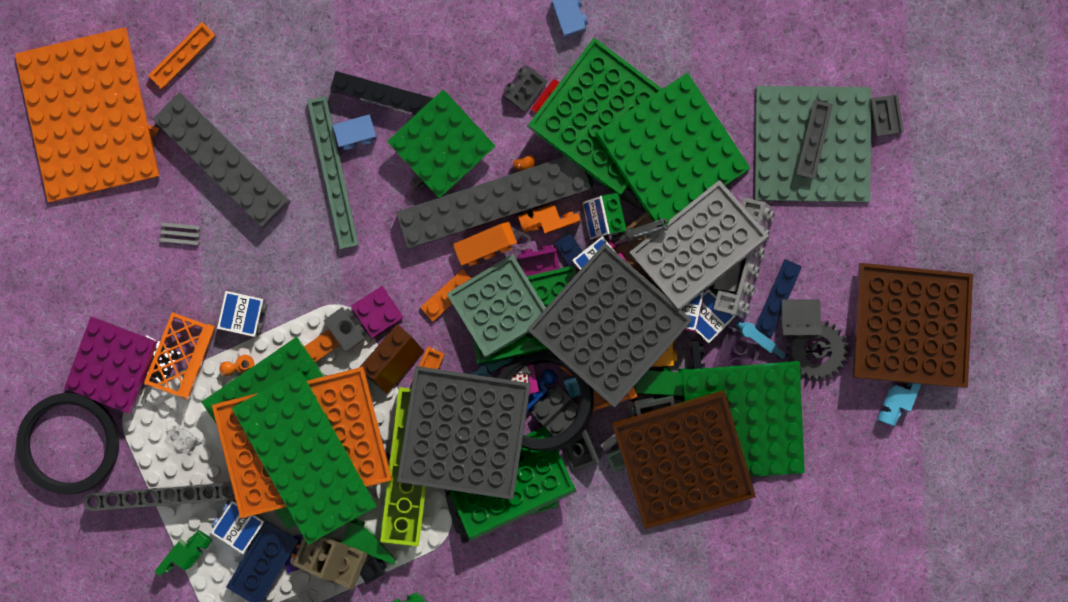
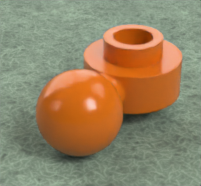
(228, 368)

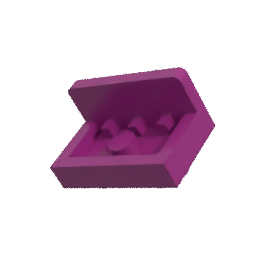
(538, 261)

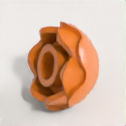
(525, 163)

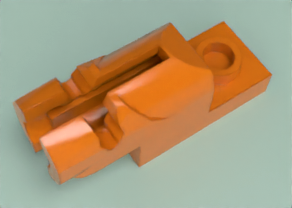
(548, 219)

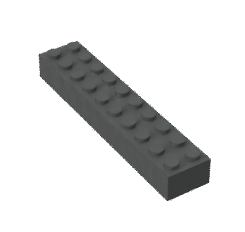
(492, 201)

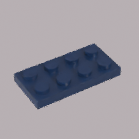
(262, 563)

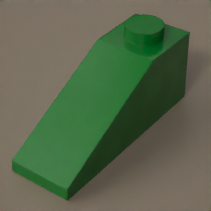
(363, 539)

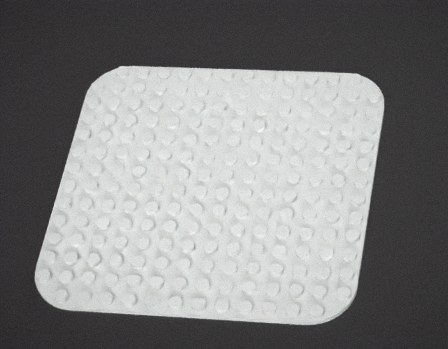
(168, 466)

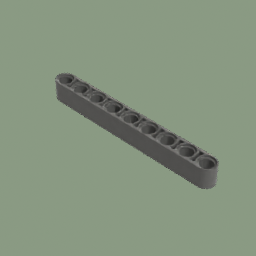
(161, 498)

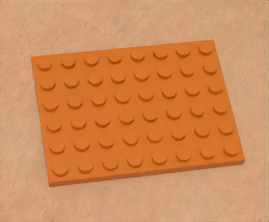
(87, 114)
(351, 413)

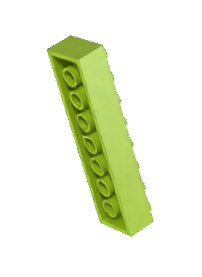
(403, 501)

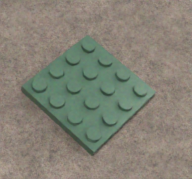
(497, 305)

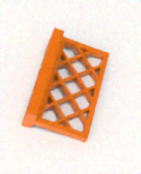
(196, 360)

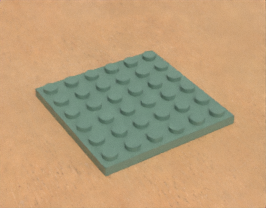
(780, 134)

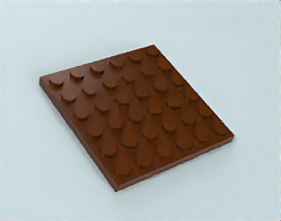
(913, 325)
(684, 459)

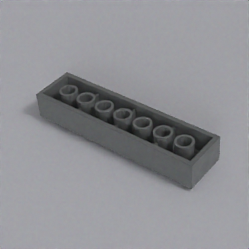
(221, 160)

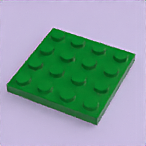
(441, 143)

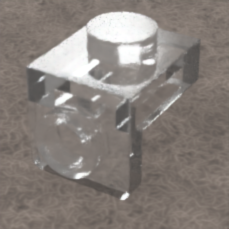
(181, 439)

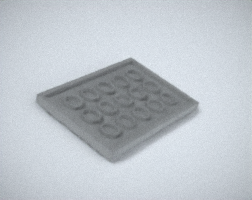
(699, 245)

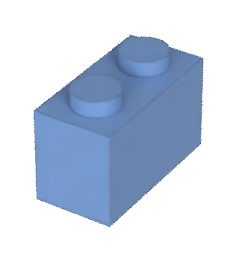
(569, 16)
(354, 132)

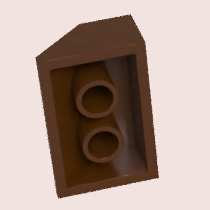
(391, 358)

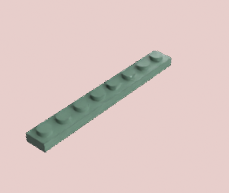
(333, 172)

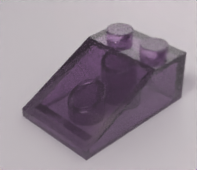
(736, 349)

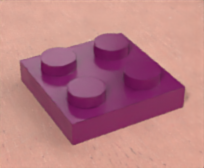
(376, 312)

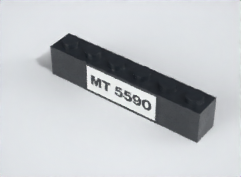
(378, 93)

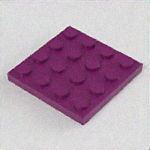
(111, 365)

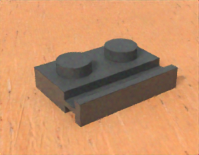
(886, 115)

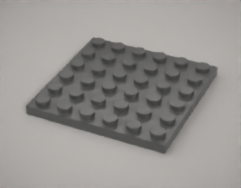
(609, 325)
(464, 432)

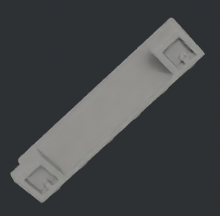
(739, 304)

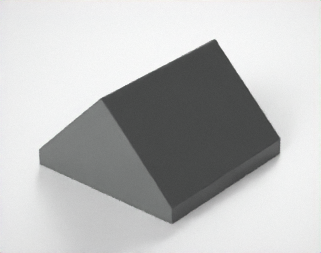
(580, 453)

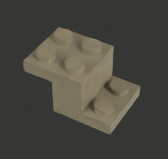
(331, 561)

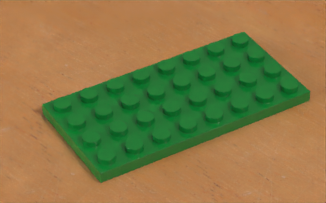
(304, 457)

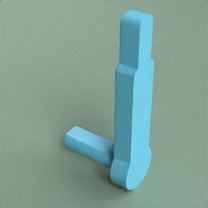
(749, 330)

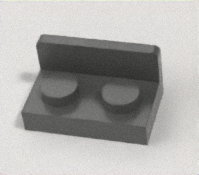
(524, 87)

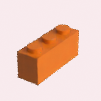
(485, 244)

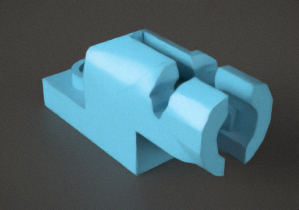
(896, 400)

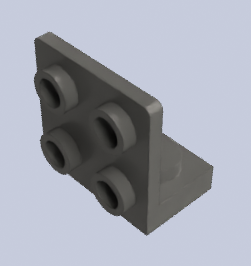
(801, 318)

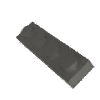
(814, 139)

